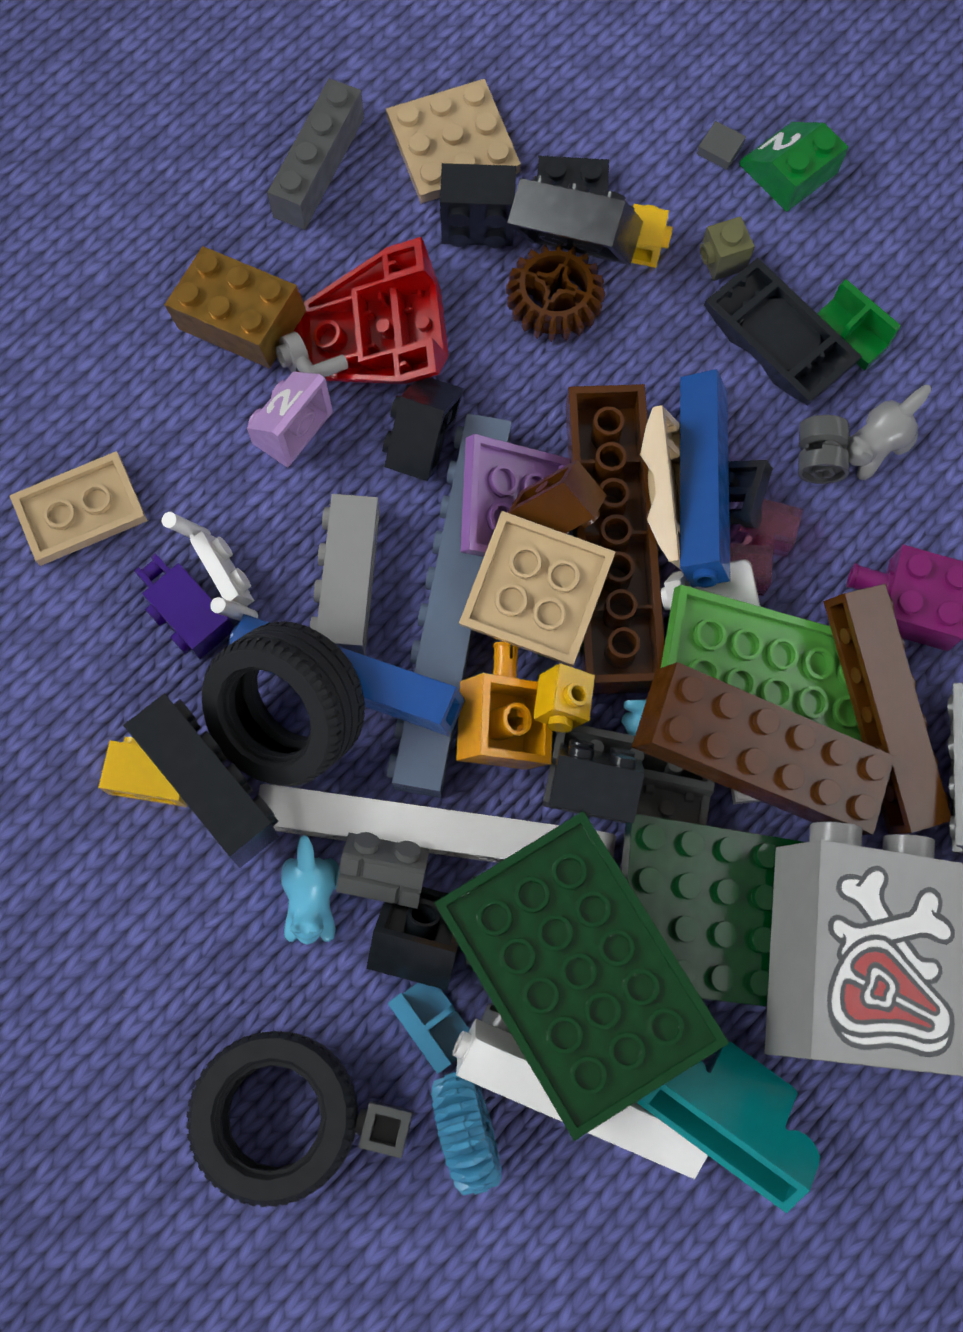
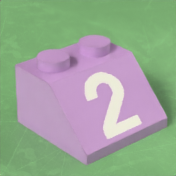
(291, 416)

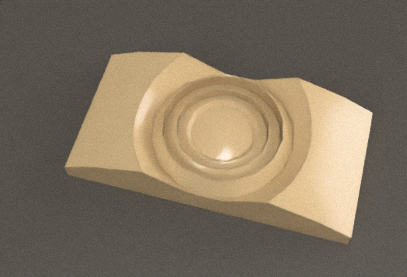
(662, 456)

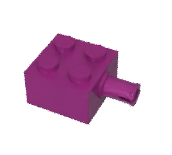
(924, 595)

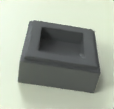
(721, 145)

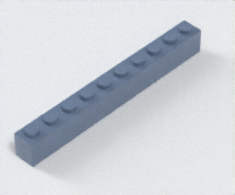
(444, 643)

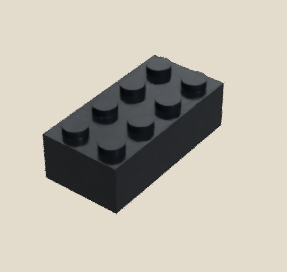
(198, 775)

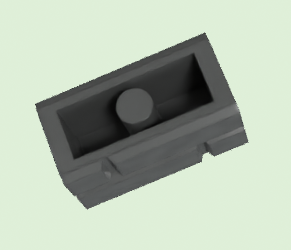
(382, 869)

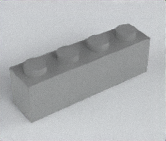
(347, 570)

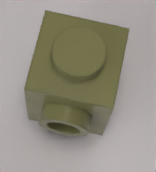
(726, 248)

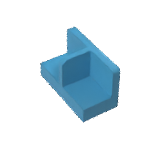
(430, 1023)

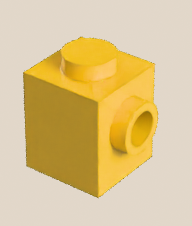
(653, 234)
(564, 698)

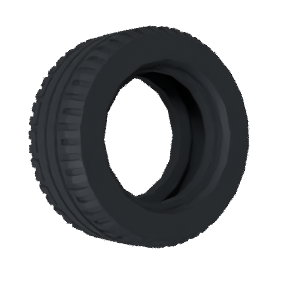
(251, 734)
(211, 1129)

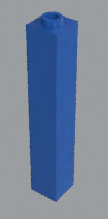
(704, 480)
(393, 689)

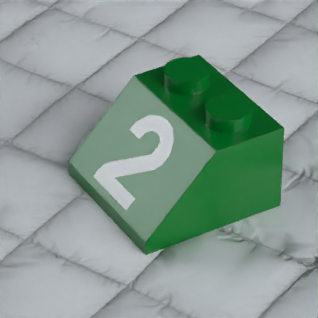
(796, 161)

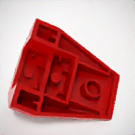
(381, 319)

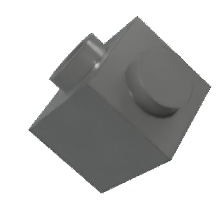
(384, 1128)

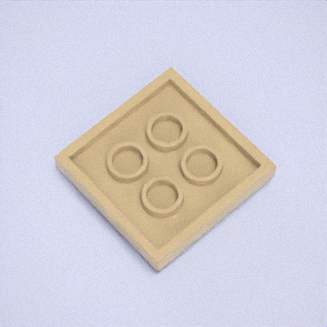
(452, 129)
(537, 588)

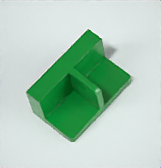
(860, 323)

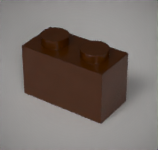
(561, 500)

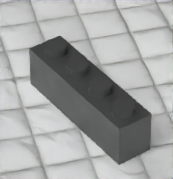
(316, 154)

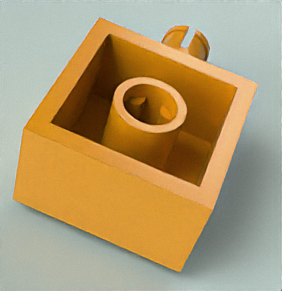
(498, 717)

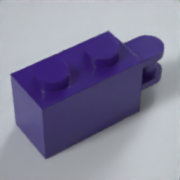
(184, 607)

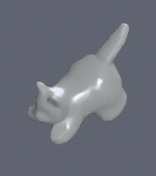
(887, 429)

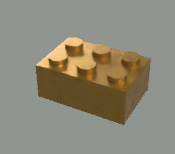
(235, 306)

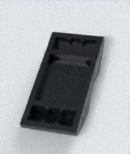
(781, 332)

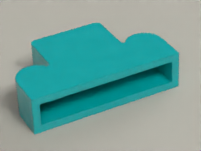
(739, 1118)

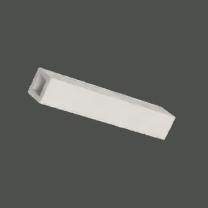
(496, 1063)

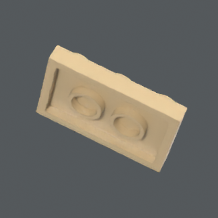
(78, 508)

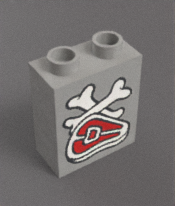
(866, 953)

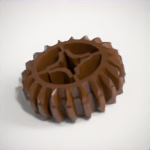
(568, 307)

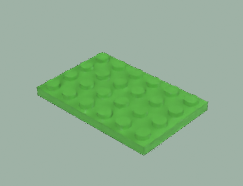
(761, 653)

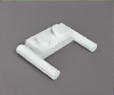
(216, 558)

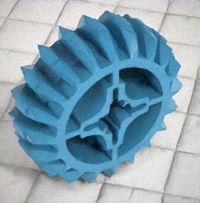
(466, 1134)

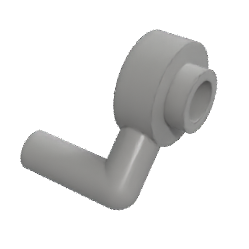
(294, 355)

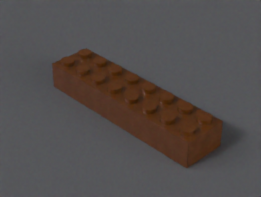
(626, 629)

